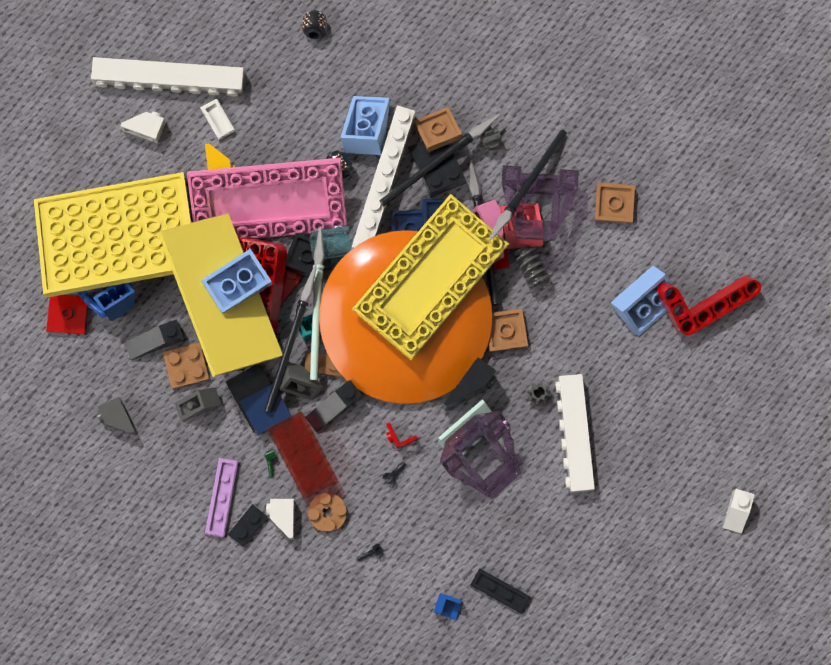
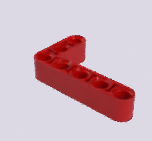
(268, 262)
(708, 305)

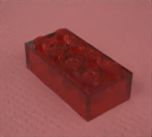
(302, 455)

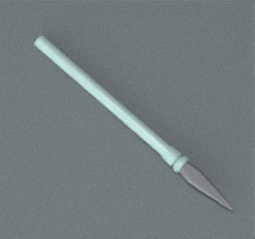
(318, 260)

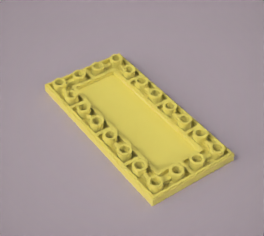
(430, 277)
(228, 338)

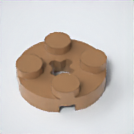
(329, 523)

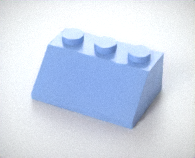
(640, 302)

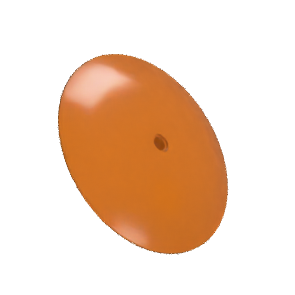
(373, 361)

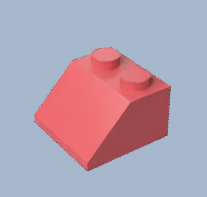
(531, 212)

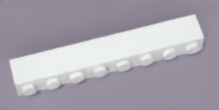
(167, 76)
(385, 174)

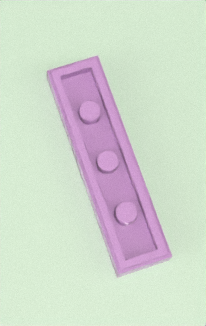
(221, 497)

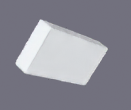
(217, 119)

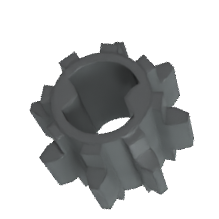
(491, 138)
(542, 397)

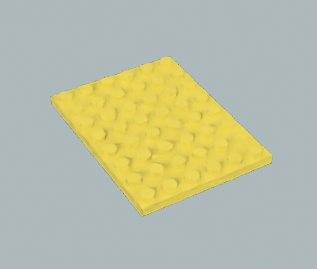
(108, 233)

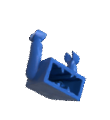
(111, 302)

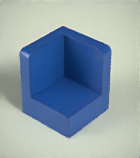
(447, 606)

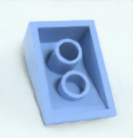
(366, 125)
(237, 281)

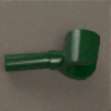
(270, 455)

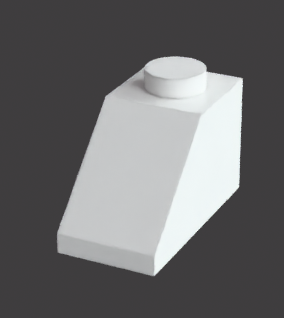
(145, 126)
(738, 510)
(282, 514)

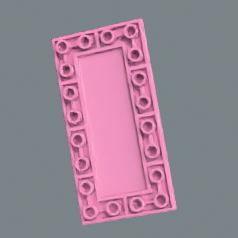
(272, 197)

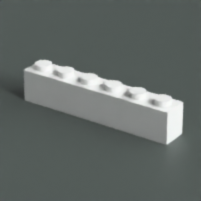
(576, 433)

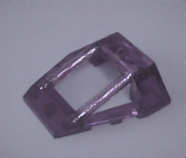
(544, 185)
(490, 426)

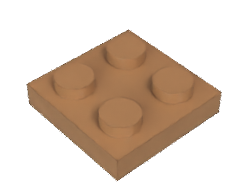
(438, 129)
(614, 203)
(507, 331)
(186, 366)

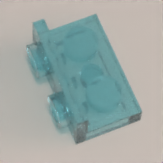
(335, 241)

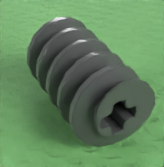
(531, 266)

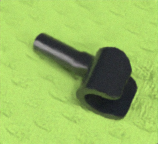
(394, 472)
(371, 552)

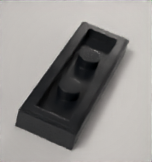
(500, 591)

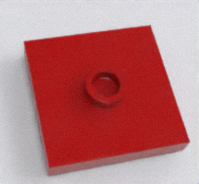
(67, 315)

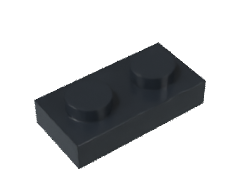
(247, 525)

